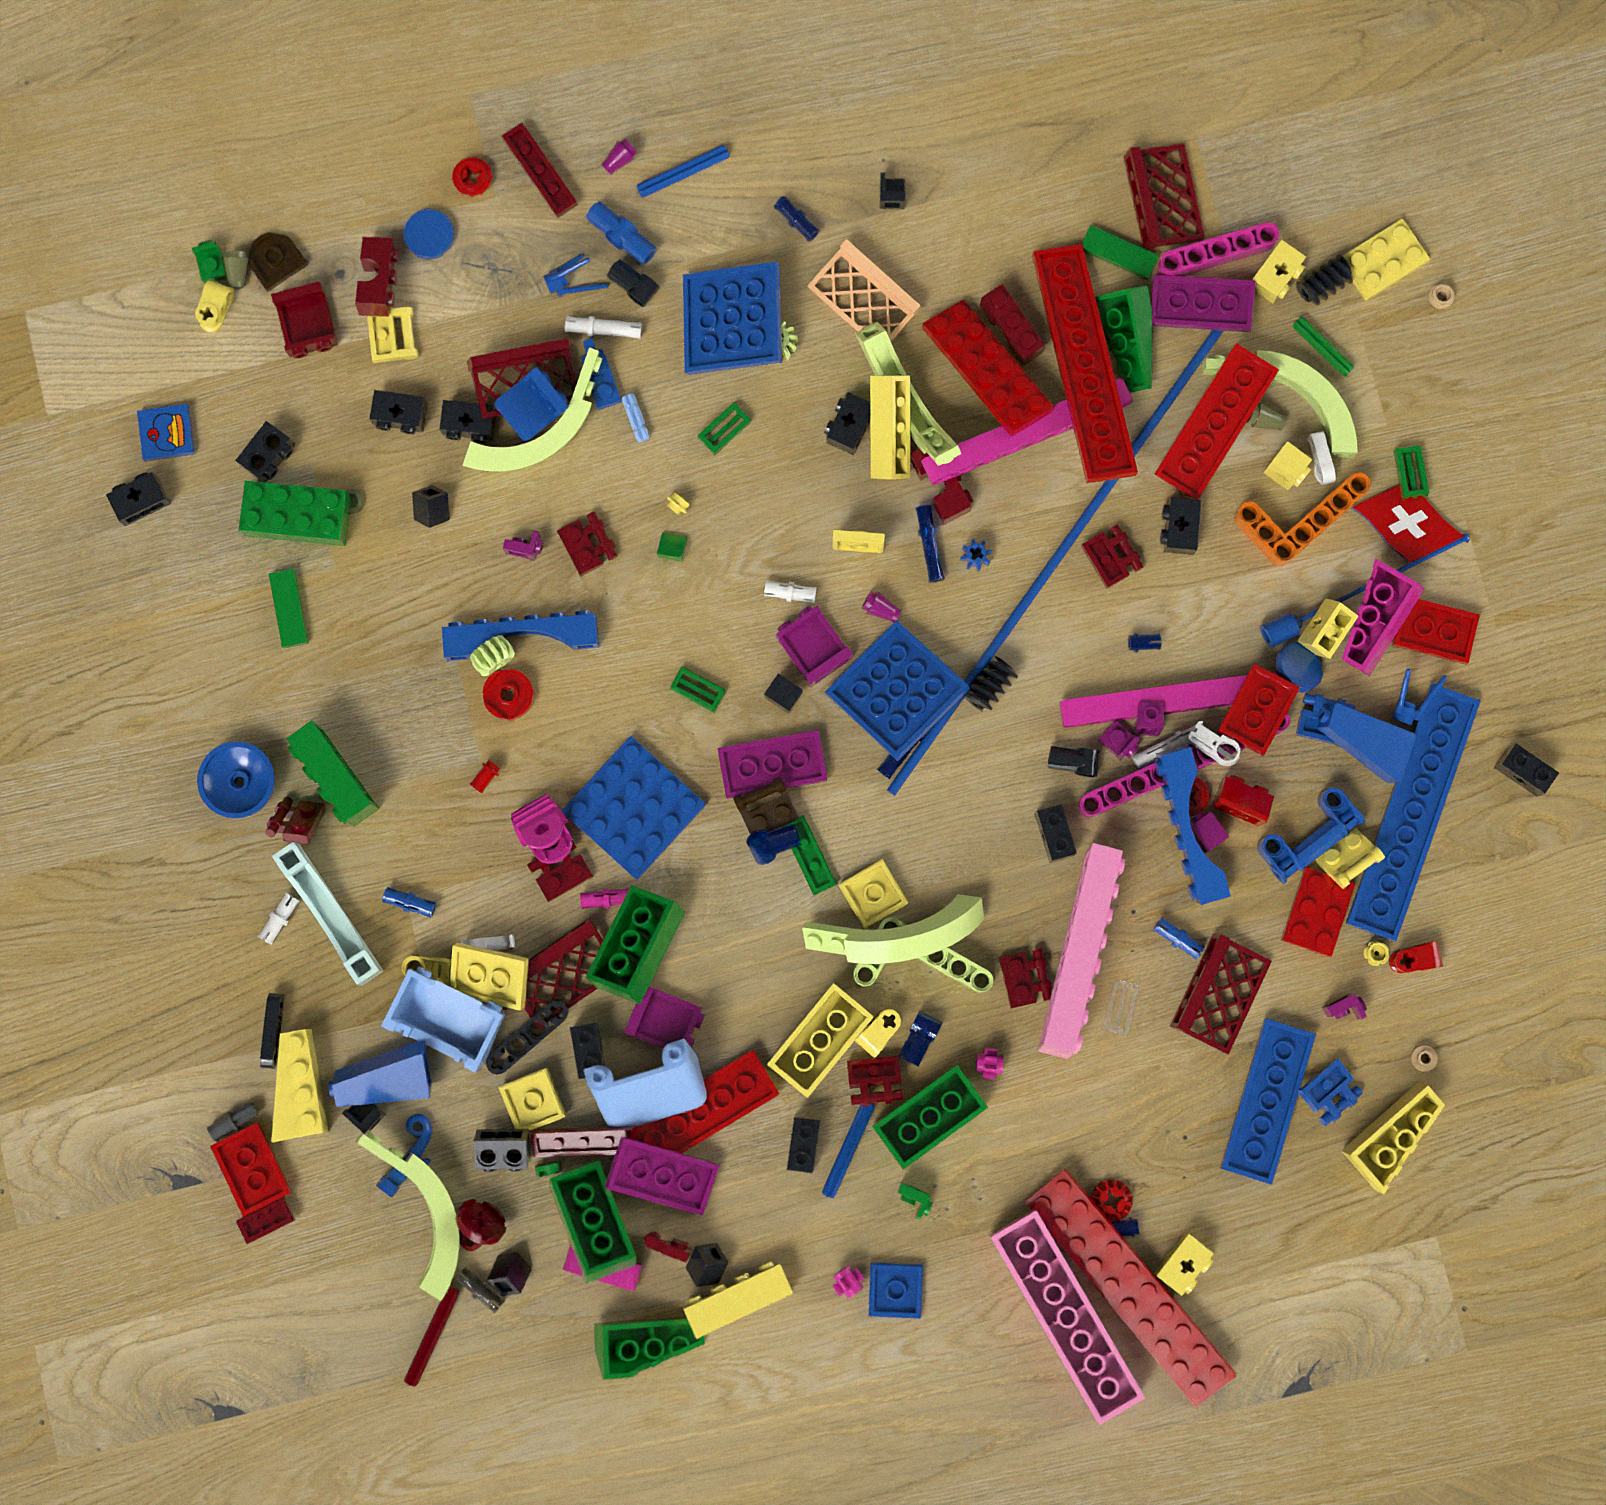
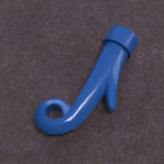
(390, 1183)

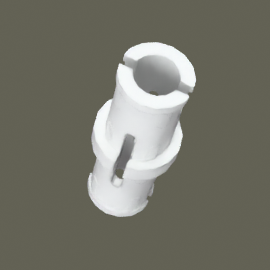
(790, 591)
(278, 918)

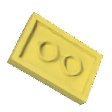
(1385, 259)
(489, 975)

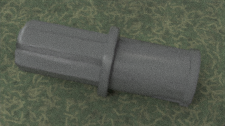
(233, 1121)

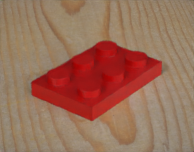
(1438, 631)
(1258, 709)
(1317, 913)
(250, 1169)

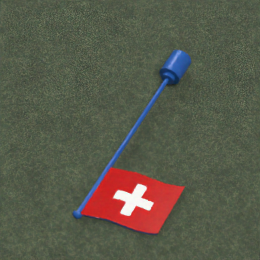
(1406, 525)

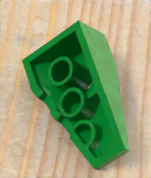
(1128, 334)
(636, 1345)

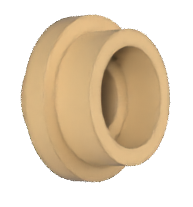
(1444, 290)
(1416, 1058)

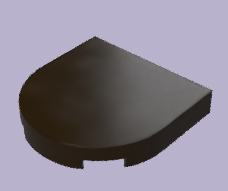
(274, 259)

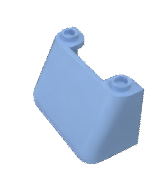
(444, 1018)
(650, 1094)

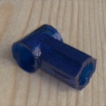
(766, 845)
(922, 1034)

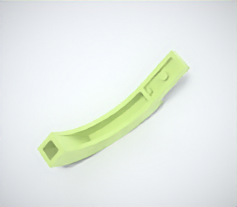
(1317, 391)
(923, 427)
(531, 453)
(899, 943)
(445, 1245)

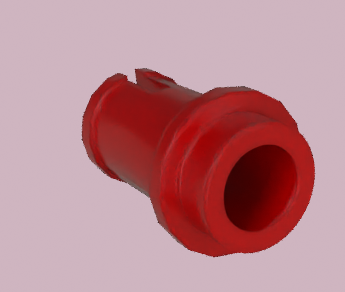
(485, 776)

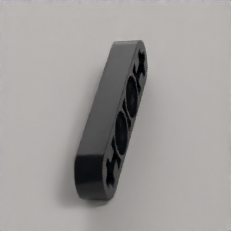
(527, 1036)

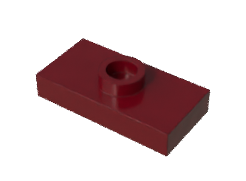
(265, 1220)

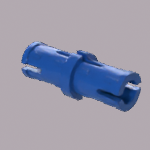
(409, 902)
(1179, 938)

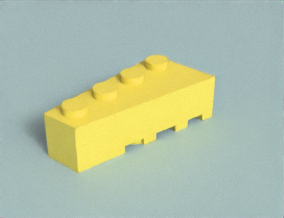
(298, 1092)
(1393, 1136)

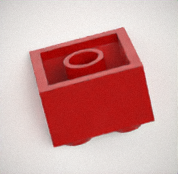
(1243, 801)

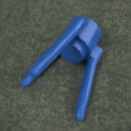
(557, 280)
(1405, 711)

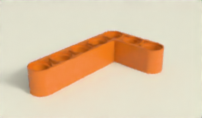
(1307, 524)

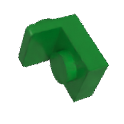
(209, 261)
(911, 1195)

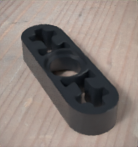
(271, 1030)

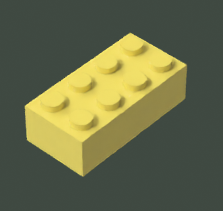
(820, 1040)

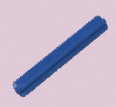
(682, 171)
(847, 1150)

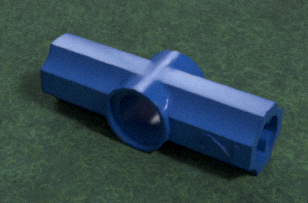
(621, 233)

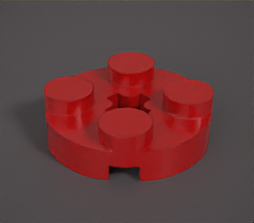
(493, 695)

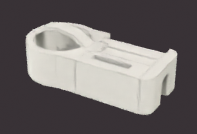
(1324, 467)
(1210, 743)
(492, 943)

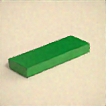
(1119, 252)
(288, 608)
(811, 859)

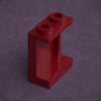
(305, 320)

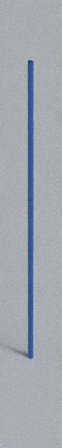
(1055, 560)

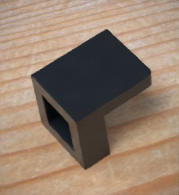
(892, 193)
(430, 506)
(783, 693)
(364, 1116)
(706, 1264)
(509, 1274)

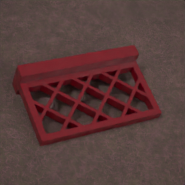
(1143, 201)
(515, 358)
(553, 953)
(1199, 987)

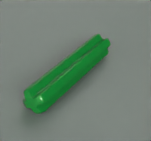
(1323, 346)

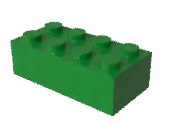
(294, 513)
(332, 773)
(635, 944)
(929, 1116)
(592, 1222)

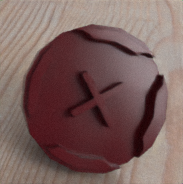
(479, 1223)

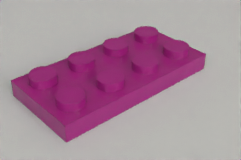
(1202, 303)
(755, 764)
(661, 1175)

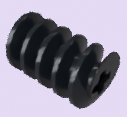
(1325, 280)
(990, 685)

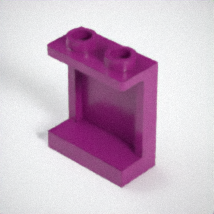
(813, 645)
(664, 1019)

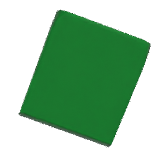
(671, 547)

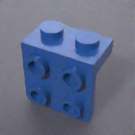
(531, 404)

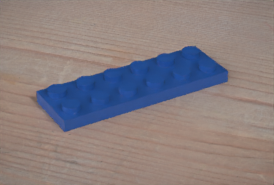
(1267, 1101)

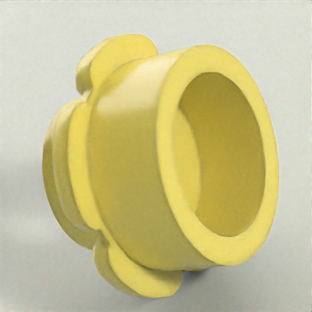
(677, 504)
(1383, 951)

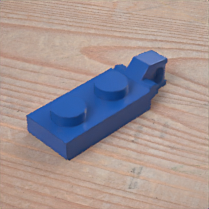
(604, 387)

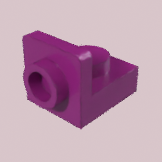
(519, 547)
(1149, 719)
(1119, 741)
(1341, 1007)

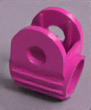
(541, 826)

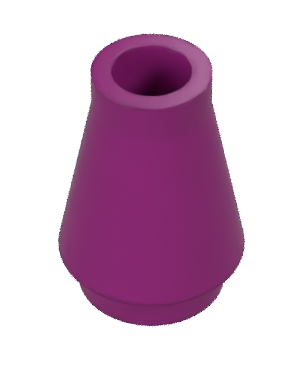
(619, 156)
(881, 607)

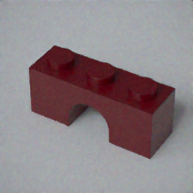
(376, 295)
(1005, 313)
(953, 500)

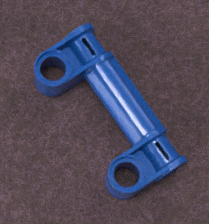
(1317, 842)

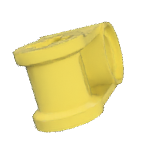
(216, 302)
(433, 965)
(875, 1035)

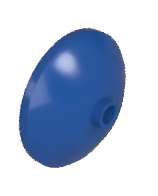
(219, 775)

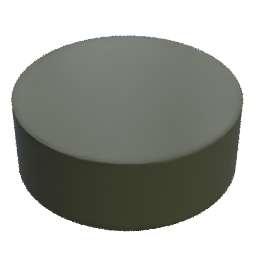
(357, 501)

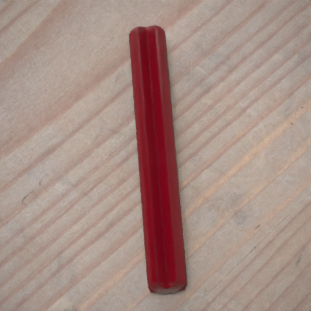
(431, 1337)

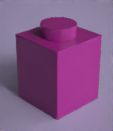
(1207, 831)

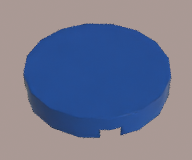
(428, 234)
(1299, 666)

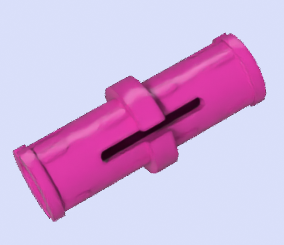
(603, 898)

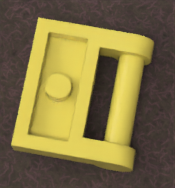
(383, 336)
(1345, 854)

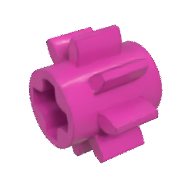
(989, 1063)
(848, 1281)

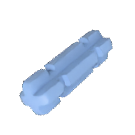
(635, 418)

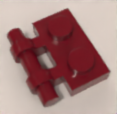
(580, 548)
(1106, 560)
(301, 823)
(563, 878)
(1018, 979)
(874, 1072)
(675, 1249)

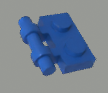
(1309, 719)
(1327, 1084)

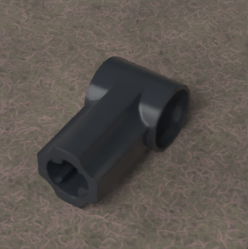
(638, 286)
(1081, 761)

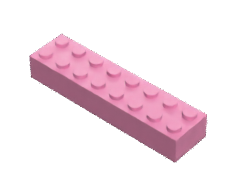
(1080, 951)
(1066, 1316)

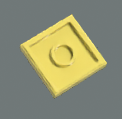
(858, 541)
(873, 894)
(532, 1100)

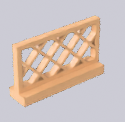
(873, 275)

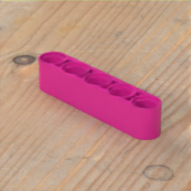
(1226, 242)

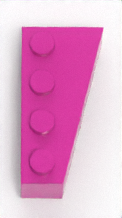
(1382, 612)

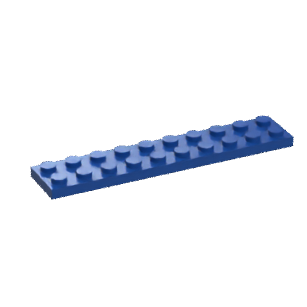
(1413, 814)

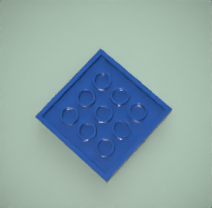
(732, 318)
(897, 690)
(633, 808)

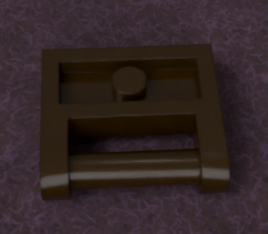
(771, 814)

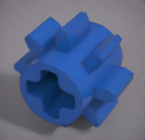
(972, 549)

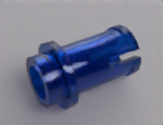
(1143, 642)
(1127, 1227)

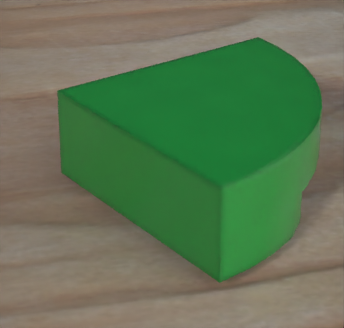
(549, 1169)

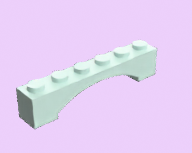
(328, 912)

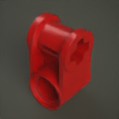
(1419, 957)

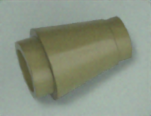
(236, 268)
(1266, 418)

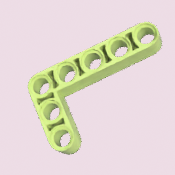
(943, 966)

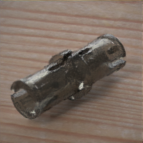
(480, 1290)

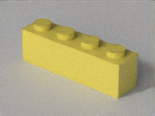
(890, 426)
(737, 1300)

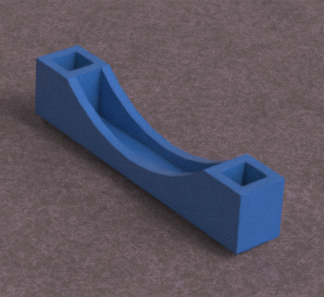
(575, 631)
(1178, 774)

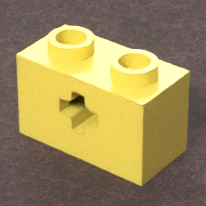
(1284, 259)
(1289, 467)
(1327, 628)
(1170, 1269)

